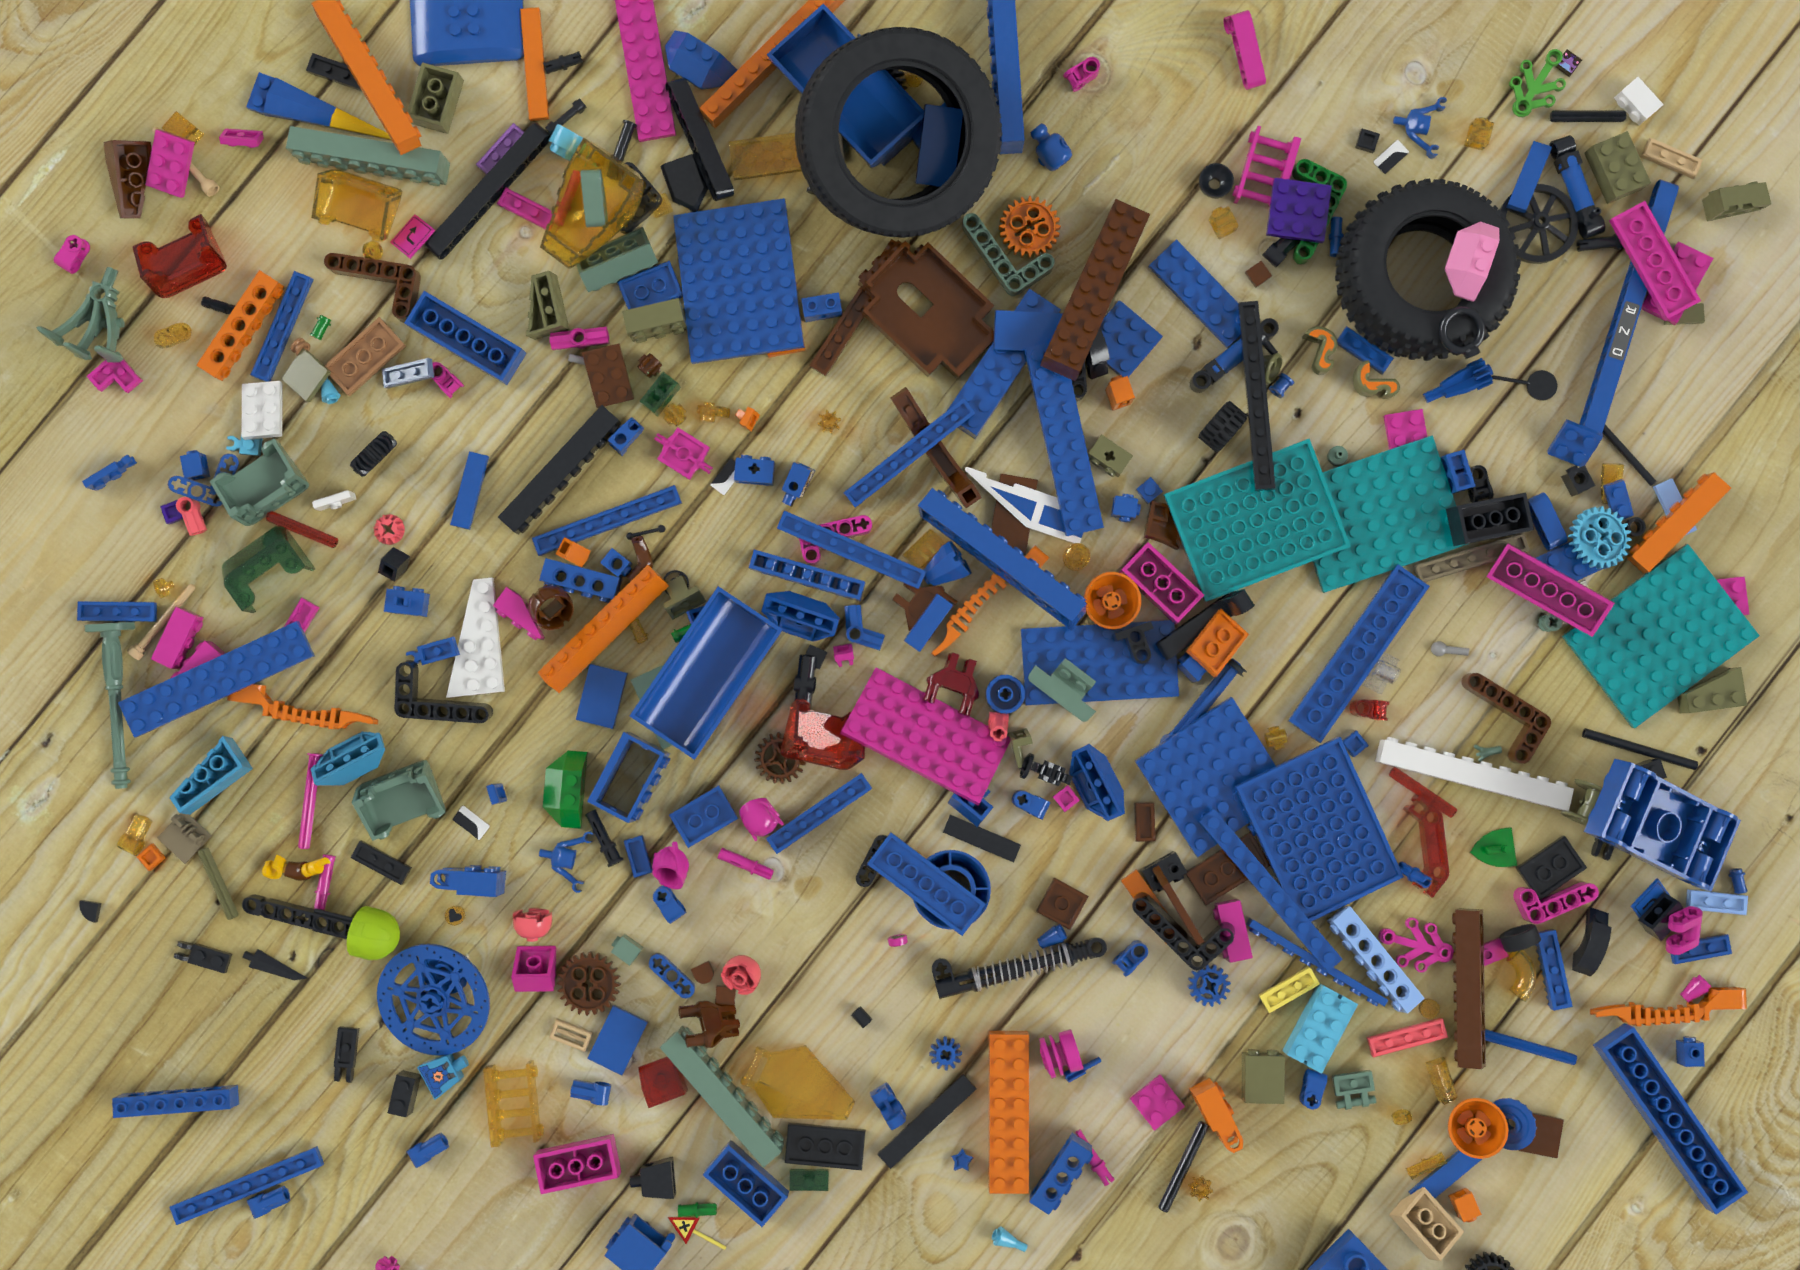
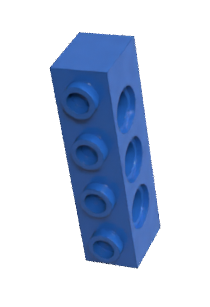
(553, 568)
(1050, 1201)

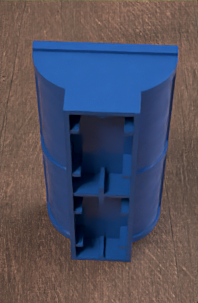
(878, 112)
(706, 672)

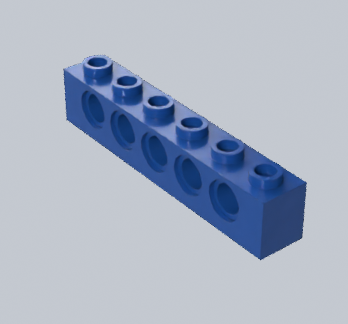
(807, 575)
(175, 1101)

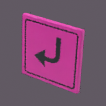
(412, 236)

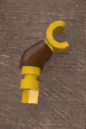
(295, 870)

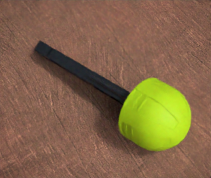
(369, 934)

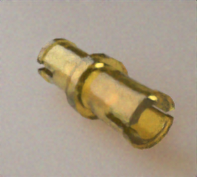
(1426, 1165)

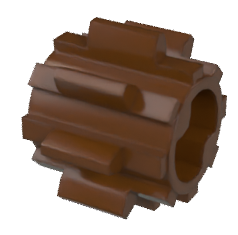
(649, 365)

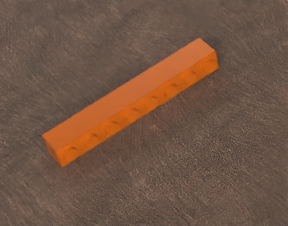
(603, 629)

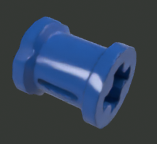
(1281, 385)

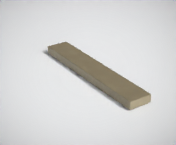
(1468, 558)

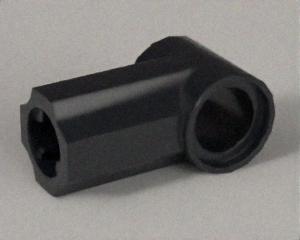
(1278, 251)

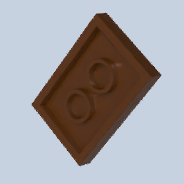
(608, 375)

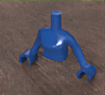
(1419, 124)
(564, 858)

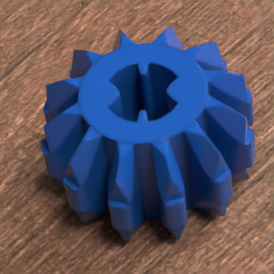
(947, 1046)

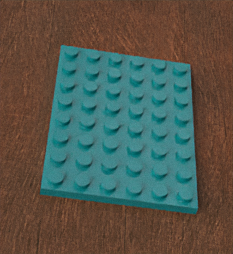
(1390, 512)
(1252, 535)
(1662, 636)

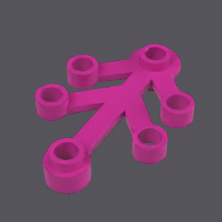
(1420, 945)

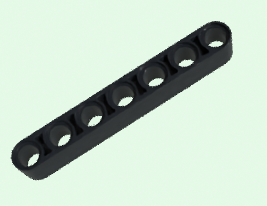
(699, 139)

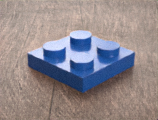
(1575, 443)

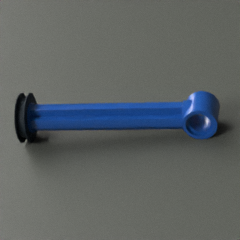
(1208, 696)

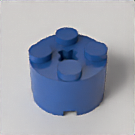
(1012, 685)

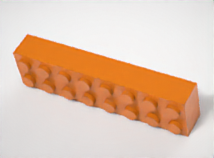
(1008, 1112)

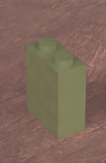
(1263, 1077)

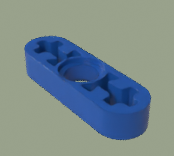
(671, 984)

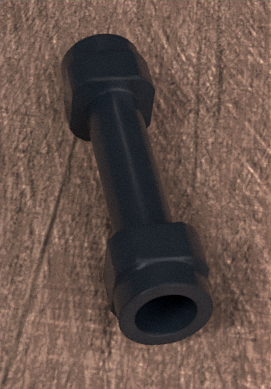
(578, 107)

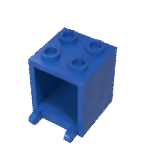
(637, 1245)

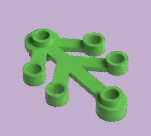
(1535, 86)

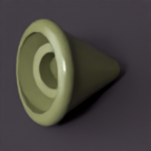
(1272, 367)

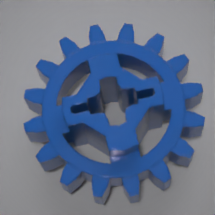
(1215, 980)

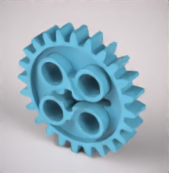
(1599, 537)

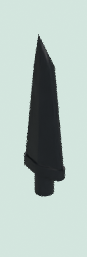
(268, 964)

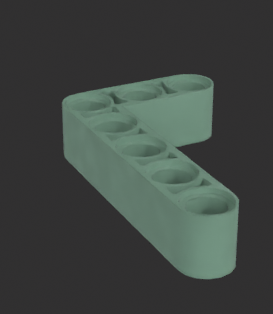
(1002, 260)

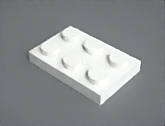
(261, 410)

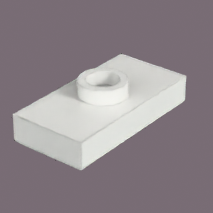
(334, 501)

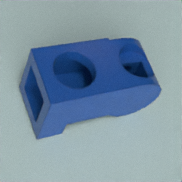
(625, 435)

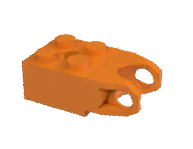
(1217, 1112)

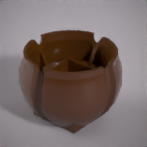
(555, 613)

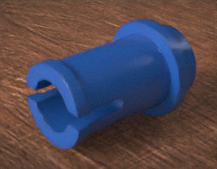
(1738, 880)

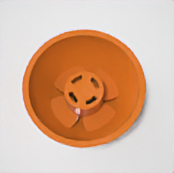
(1117, 591)
(1489, 1128)

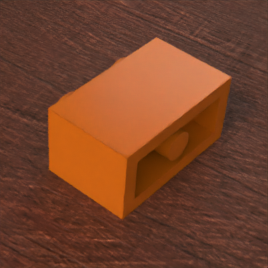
(1119, 392)

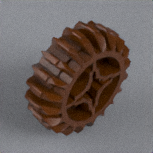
(764, 764)

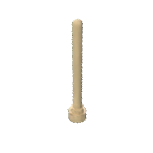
(208, 186)
(137, 650)

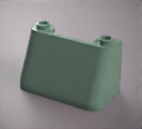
(260, 485)
(398, 799)

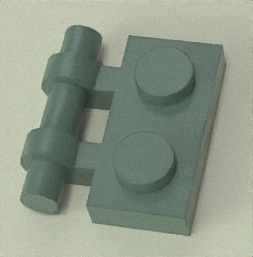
(1354, 1083)

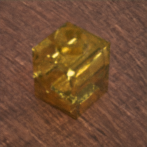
(1479, 133)
(1223, 222)

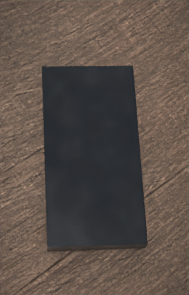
(825, 1146)

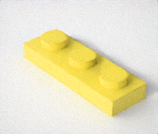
(1289, 989)

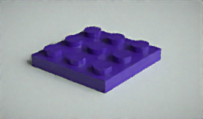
(1298, 210)

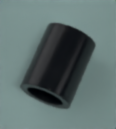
(861, 1017)

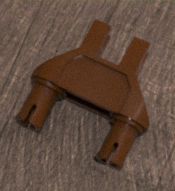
(920, 602)
(715, 1021)

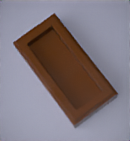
(1144, 822)

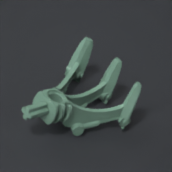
(93, 310)

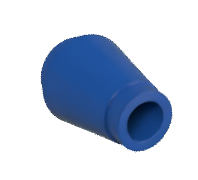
(1053, 936)

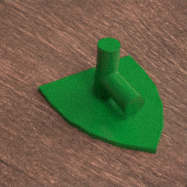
(1496, 848)

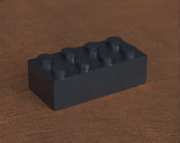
(1489, 519)

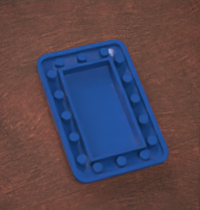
(466, 31)

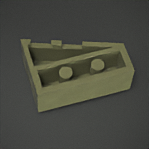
(1736, 200)
(546, 306)
(1716, 693)

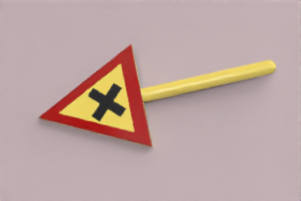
(686, 1226)

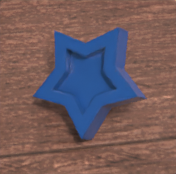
(962, 1160)

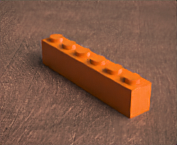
(1678, 522)

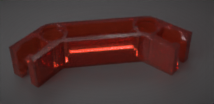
(1432, 843)

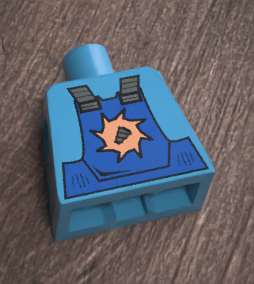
(442, 1073)

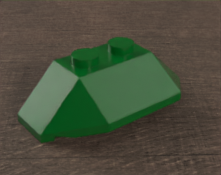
(565, 789)

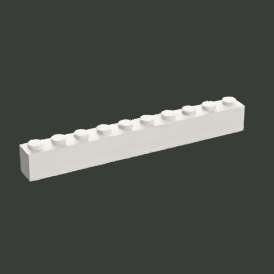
(1475, 775)

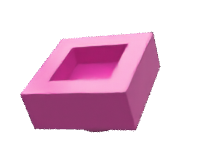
(1066, 798)

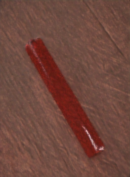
(302, 529)
(1419, 789)

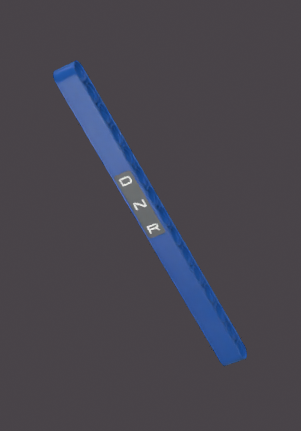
(1624, 322)

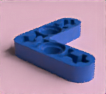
(200, 498)

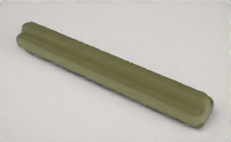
(218, 883)

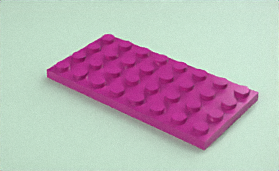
(925, 736)

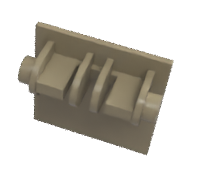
(184, 836)

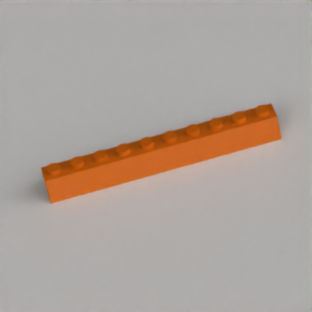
(756, 69)
(368, 77)

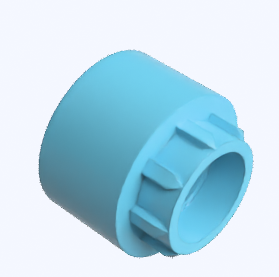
(564, 142)

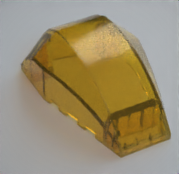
(567, 234)

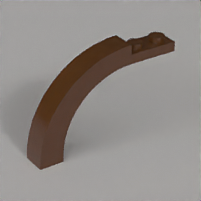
(938, 454)

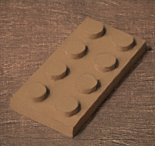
(364, 356)

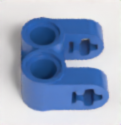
(889, 1106)

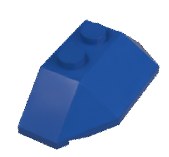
(697, 61)
(800, 615)
(1097, 783)

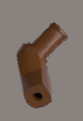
(643, 556)

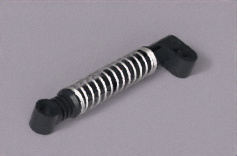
(1014, 968)

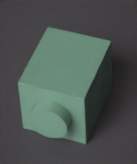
(626, 949)

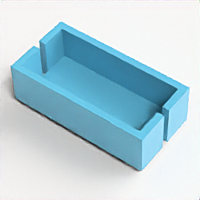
(1320, 1028)

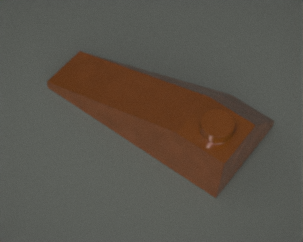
(128, 171)

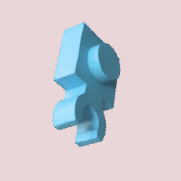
(246, 447)

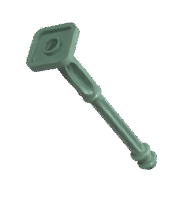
(113, 676)

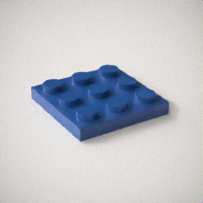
(1127, 339)

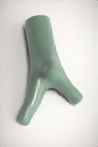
(1485, 752)

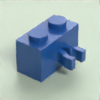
(406, 602)
(969, 810)

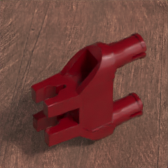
(954, 681)

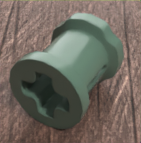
(1554, 625)

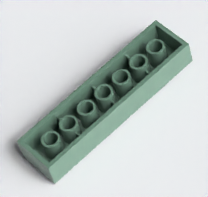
(367, 156)
(724, 1097)

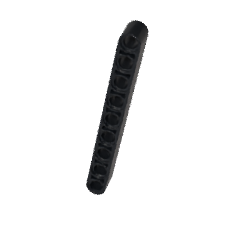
(488, 191)

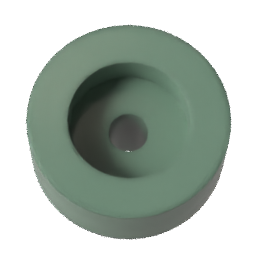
(1336, 459)

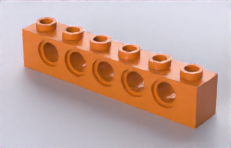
(231, 328)

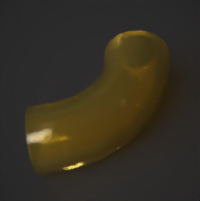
(1525, 974)

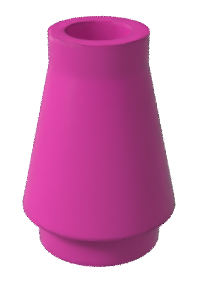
(1695, 988)

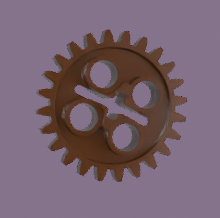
(571, 982)

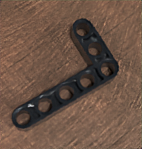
(1233, 604)
(434, 706)
(1181, 935)

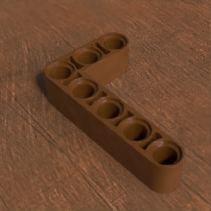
(381, 274)
(1512, 710)

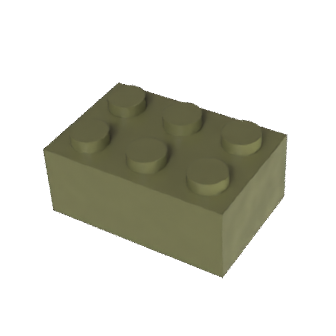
(435, 97)
(1617, 167)
(655, 320)

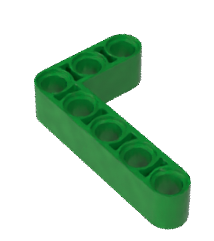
(1329, 178)

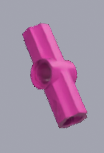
(566, 339)

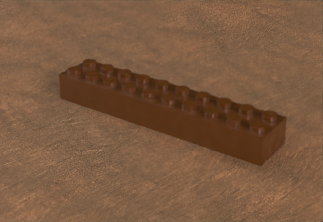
(1095, 290)

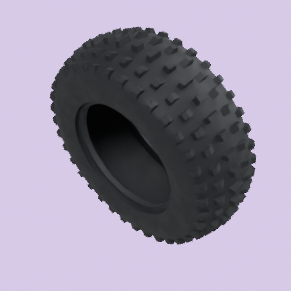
(1366, 283)

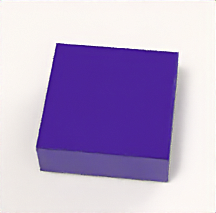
(170, 513)

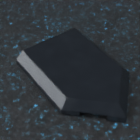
(685, 182)

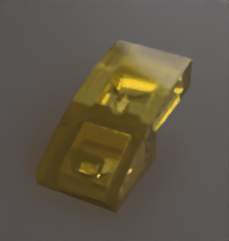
(1610, 473)

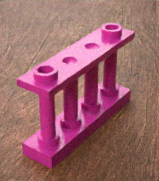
(1286, 166)

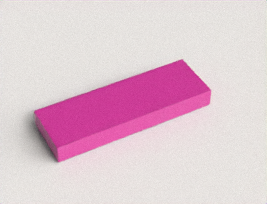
(525, 208)

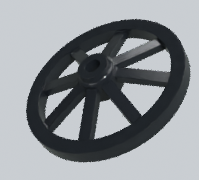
(1537, 227)

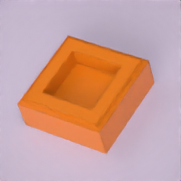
(151, 857)

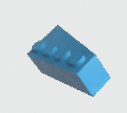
(216, 772)

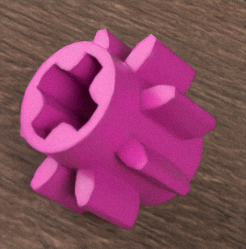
(387, 1264)

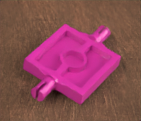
(683, 453)

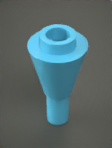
(329, 393)
(1003, 1238)

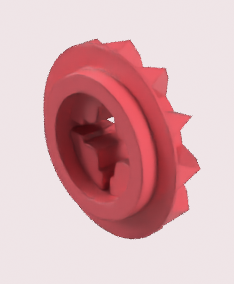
(397, 527)

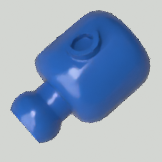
(1052, 148)

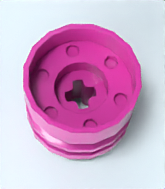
(1060, 1054)

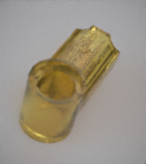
(133, 839)

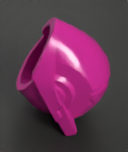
(759, 817)
(670, 867)

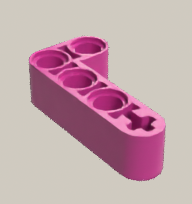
(1246, 48)
(835, 527)
(1558, 900)

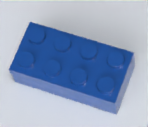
(746, 1183)

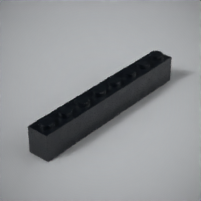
(560, 470)

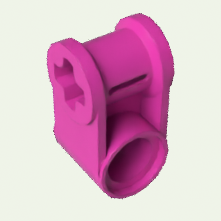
(1079, 76)
(71, 256)
(447, 381)

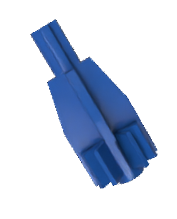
(1473, 376)

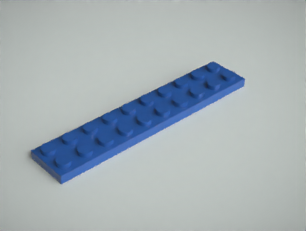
(1064, 445)
(1358, 653)
(216, 679)

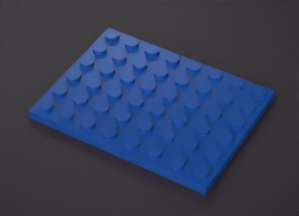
(738, 281)
(1319, 830)

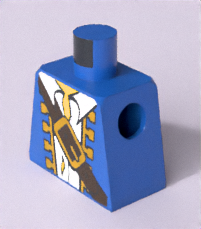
(802, 476)

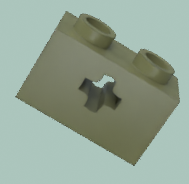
(1101, 449)

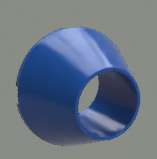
(968, 865)

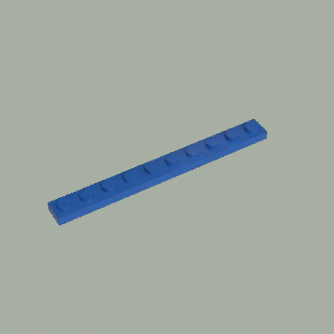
(1270, 890)

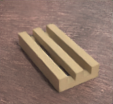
(572, 1027)

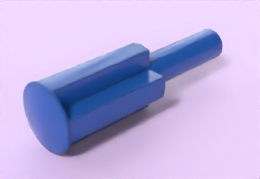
(1072, 1076)

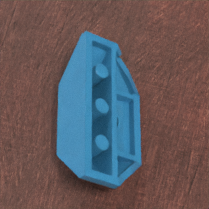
(349, 759)

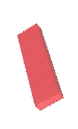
(1407, 1037)

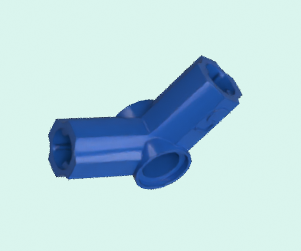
(867, 638)

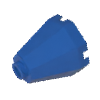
(946, 566)

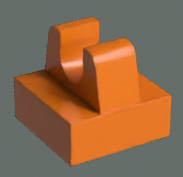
(748, 418)

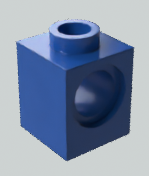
(195, 465)
(611, 557)

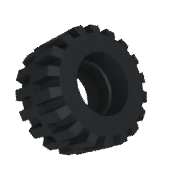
(1223, 426)

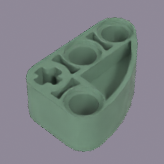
(594, 198)

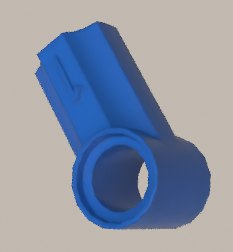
(595, 1092)
(425, 1151)
(264, 1203)

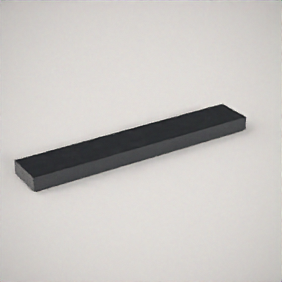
(926, 1121)

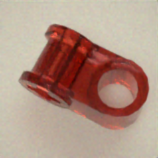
(1372, 709)

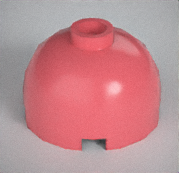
(533, 923)
(741, 974)

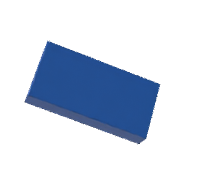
(496, 793)
(638, 856)

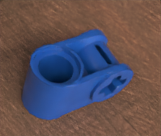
(1034, 805)
(670, 906)
(1129, 958)
(1313, 1086)

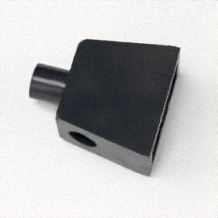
(656, 1179)

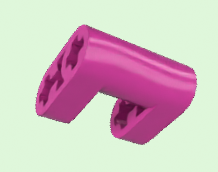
(1688, 928)

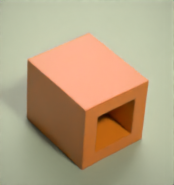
(573, 552)
(1465, 1205)

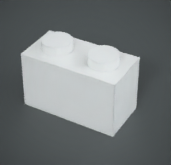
(1638, 101)

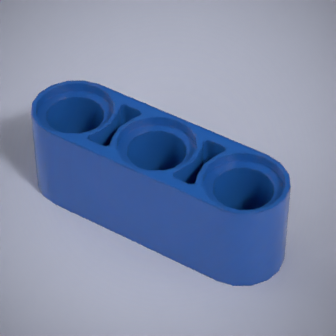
(1546, 521)

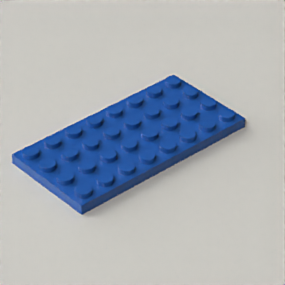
(1102, 659)

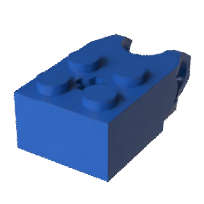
(471, 880)

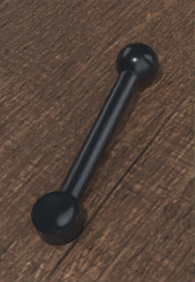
(661, 528)

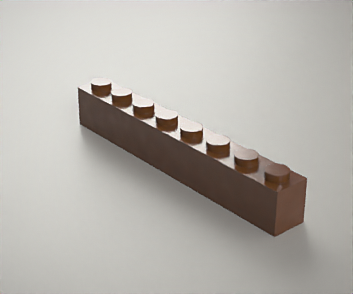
(1469, 988)

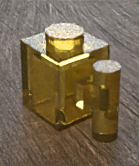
(182, 127)

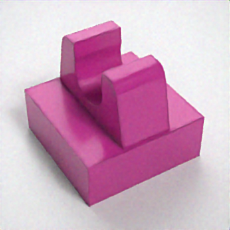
(843, 653)

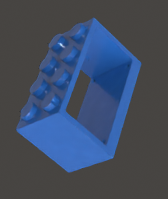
(611, 770)

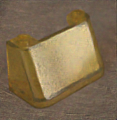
(355, 202)

